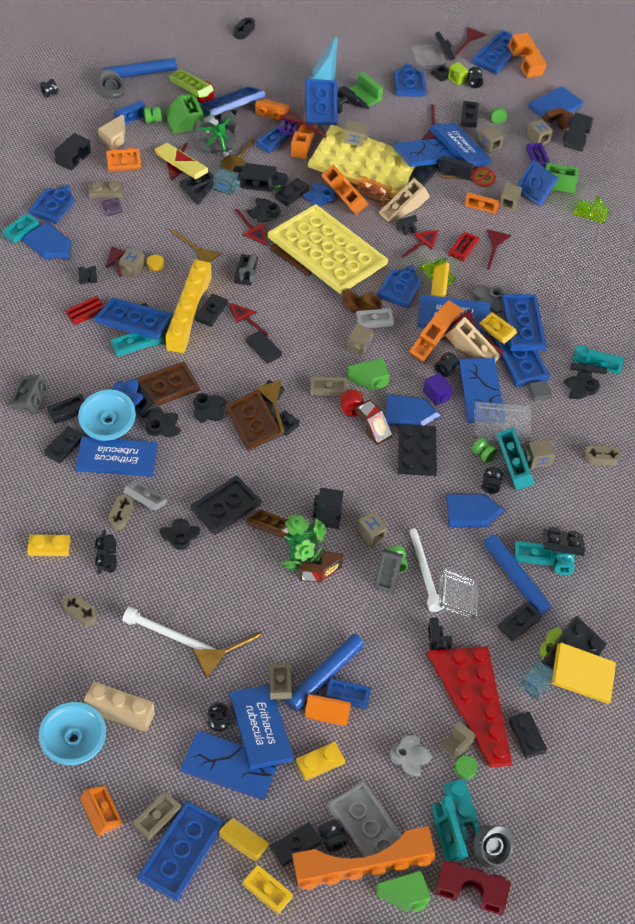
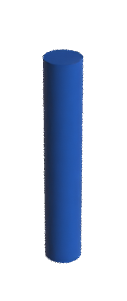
(144, 68)
(517, 574)
(325, 671)

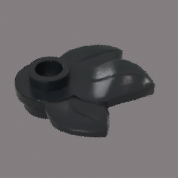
(265, 210)
(582, 385)
(208, 407)
(164, 422)
(180, 533)

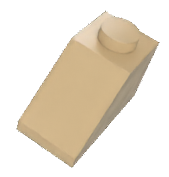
(113, 133)

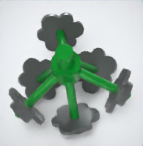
(225, 136)

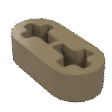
(602, 455)
(117, 511)
(77, 612)

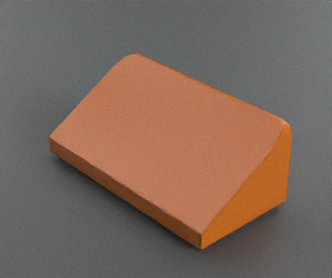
(481, 203)
(327, 710)
(100, 809)

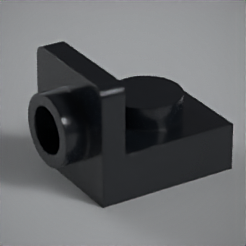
(436, 638)

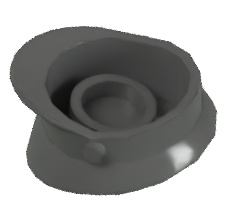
(111, 84)
(493, 845)

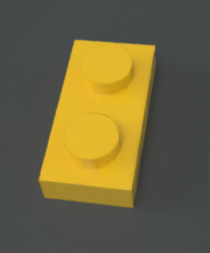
(498, 328)
(48, 545)
(320, 761)
(267, 889)

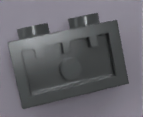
(29, 393)

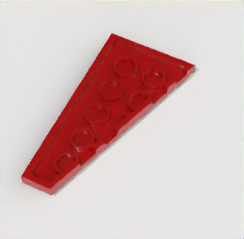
(474, 693)

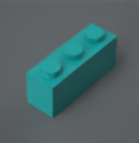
(515, 458)

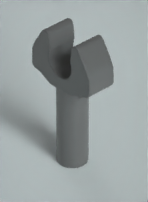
(248, 270)

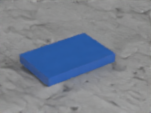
(557, 98)
(321, 102)

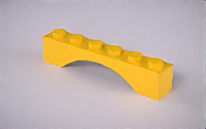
(181, 323)

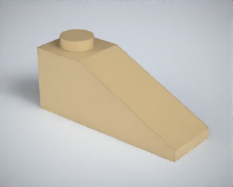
(406, 201)
(470, 341)

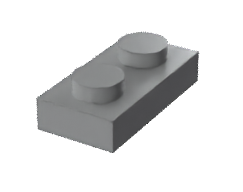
(375, 318)
(145, 495)

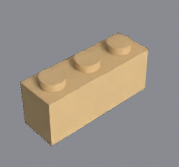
(120, 706)

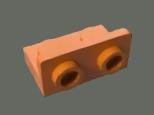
(271, 109)
(123, 159)

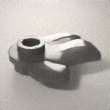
(490, 295)

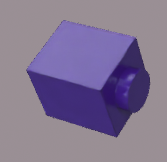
(437, 389)

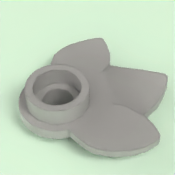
(412, 757)

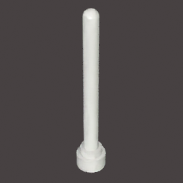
(433, 599)
(132, 616)

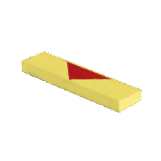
(181, 160)

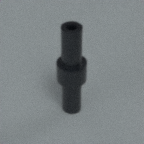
(589, 368)

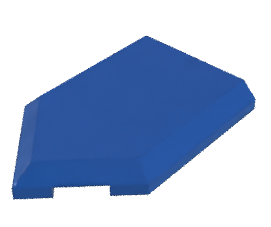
(410, 82)
(52, 204)
(48, 242)
(400, 286)
(409, 411)
(471, 510)

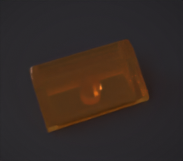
(374, 191)

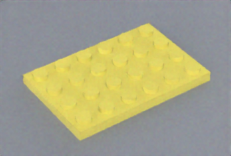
(371, 160)
(328, 248)

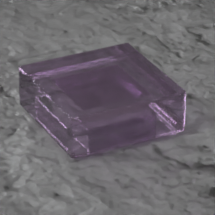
(112, 206)

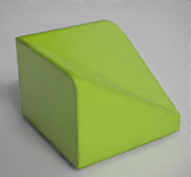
(458, 74)

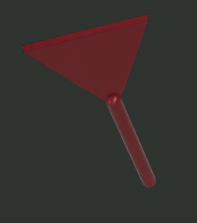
(472, 34)
(294, 117)
(429, 135)
(496, 239)
(468, 315)

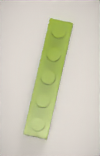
(191, 83)

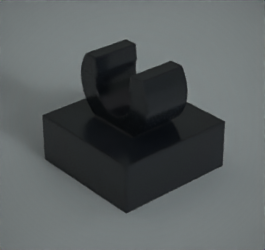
(407, 222)
(288, 421)

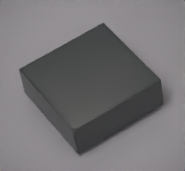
(540, 390)

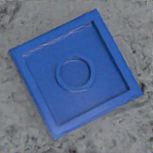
(537, 182)

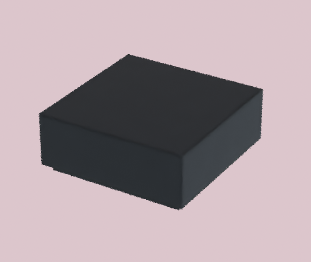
(440, 72)

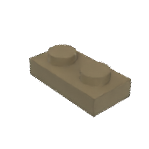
(105, 190)
(328, 386)
(280, 681)
(156, 816)

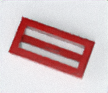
(459, 254)
(83, 308)

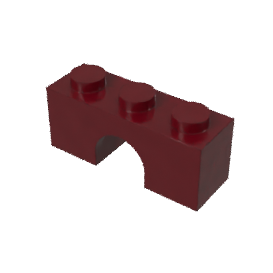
(492, 889)

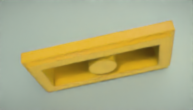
(440, 280)
(243, 839)

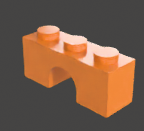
(533, 62)
(344, 189)

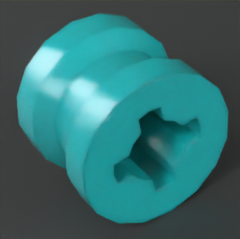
(564, 563)

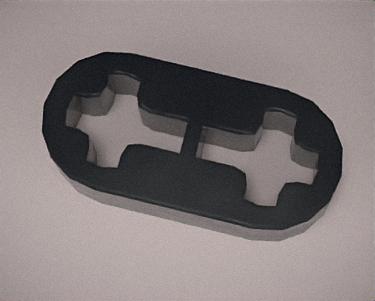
(244, 28)

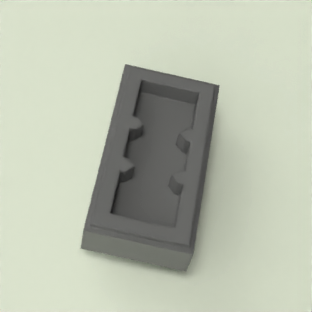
(388, 570)

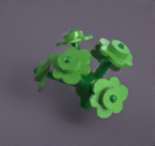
(304, 548)

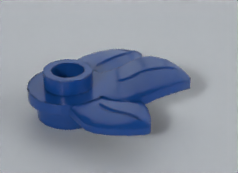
(320, 195)
(130, 389)

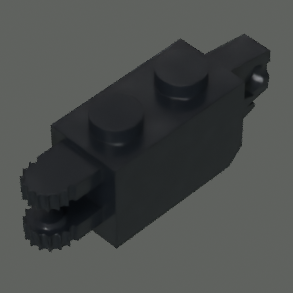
(260, 177)

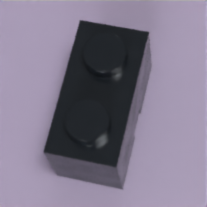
(579, 127)
(72, 151)
(328, 507)

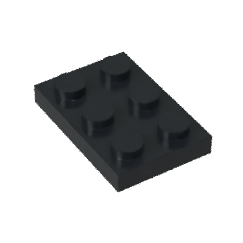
(417, 450)
(225, 504)
(576, 635)

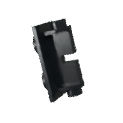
(106, 544)

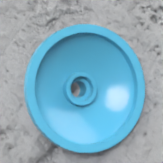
(106, 406)
(69, 722)

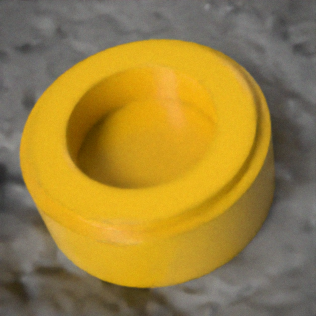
(155, 262)

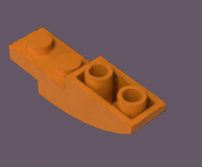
(435, 331)

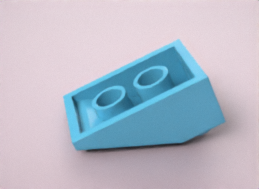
(326, 63)

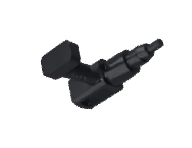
(348, 96)

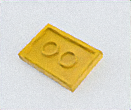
(583, 673)

